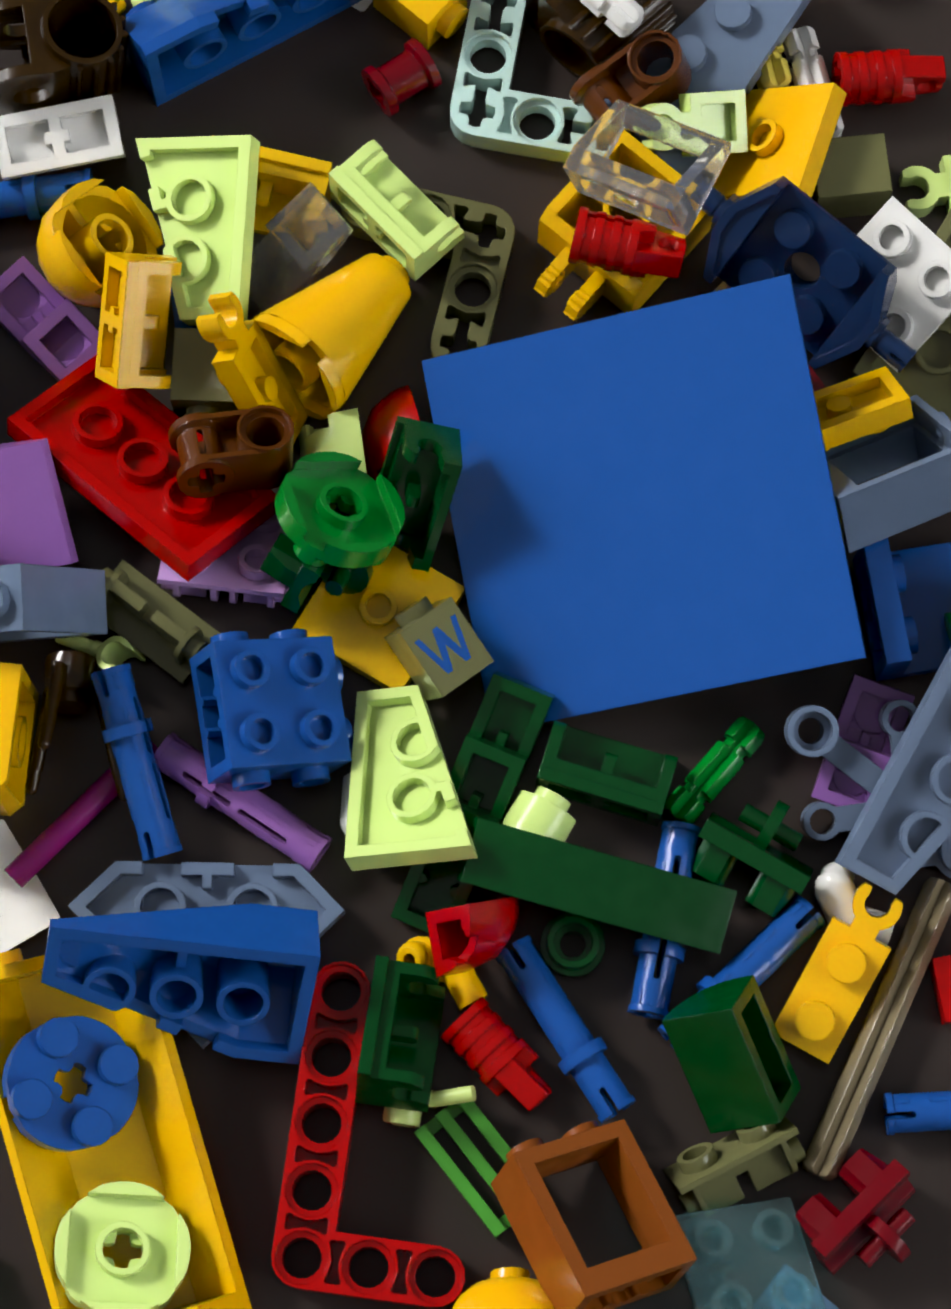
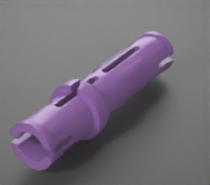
(249, 808)

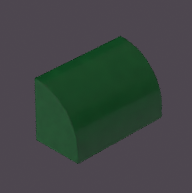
(732, 1056)

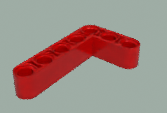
(332, 1162)

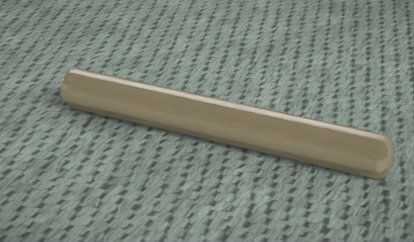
(879, 1030)

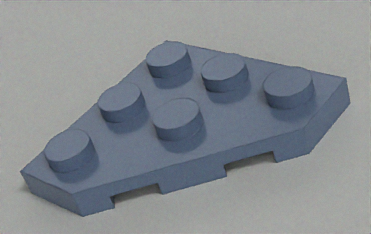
(158, 887)

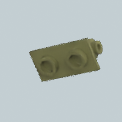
(154, 621)
(708, 1171)

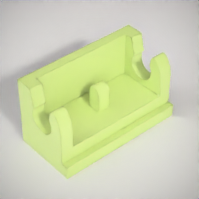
(393, 210)

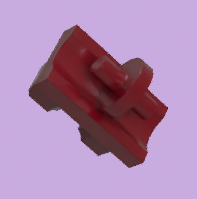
(865, 1223)

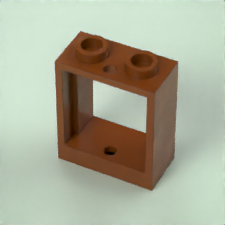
(548, 1243)

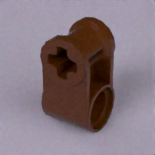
(626, 78)
(237, 450)

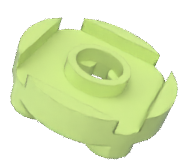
(95, 1222)

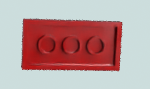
(120, 458)

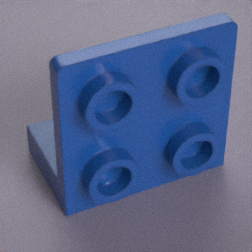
(905, 606)

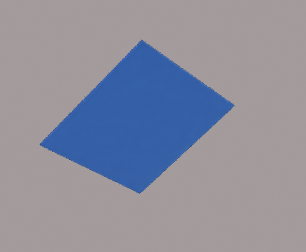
(648, 502)

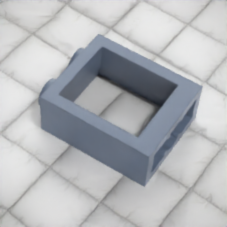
(901, 496)
(51, 602)

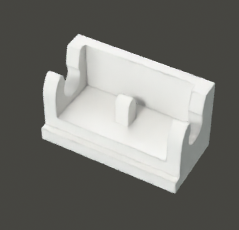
(59, 137)

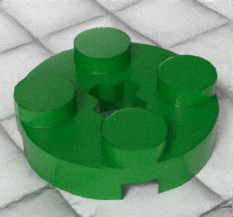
(323, 534)

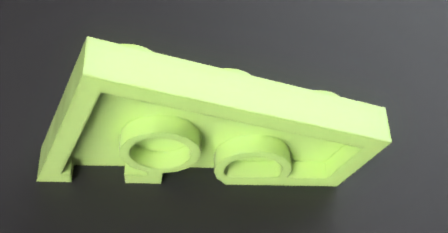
(206, 214)
(401, 787)

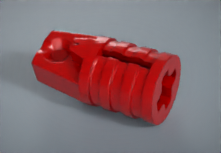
(886, 76)
(625, 245)
(497, 1054)

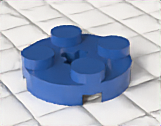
(35, 1098)

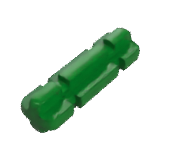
(714, 771)

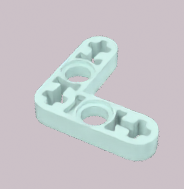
(507, 107)

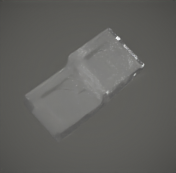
(297, 248)

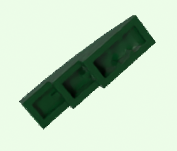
(485, 783)
(598, 885)

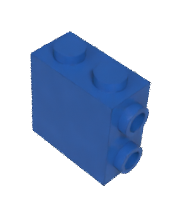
(270, 709)

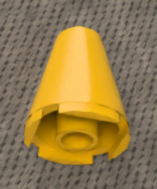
(335, 329)

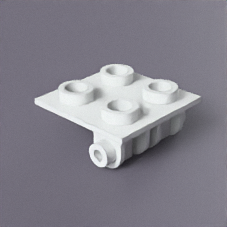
(923, 272)

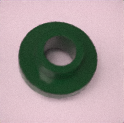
(587, 930)

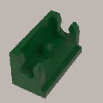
(425, 470)
(606, 773)
(400, 1036)

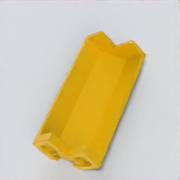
(154, 1148)

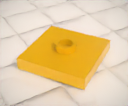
(786, 137)
(364, 618)

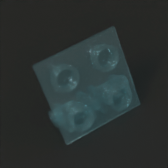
(750, 1258)

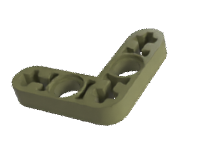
(467, 262)

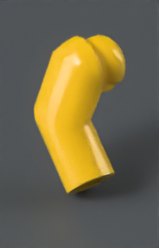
(463, 987)

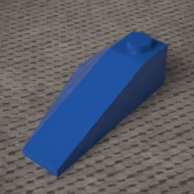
(195, 40)
(213, 971)

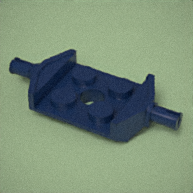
(855, 286)

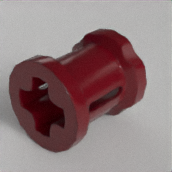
(401, 77)

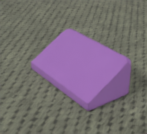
(32, 507)

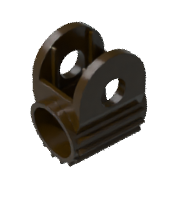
(581, 38)
(47, 70)

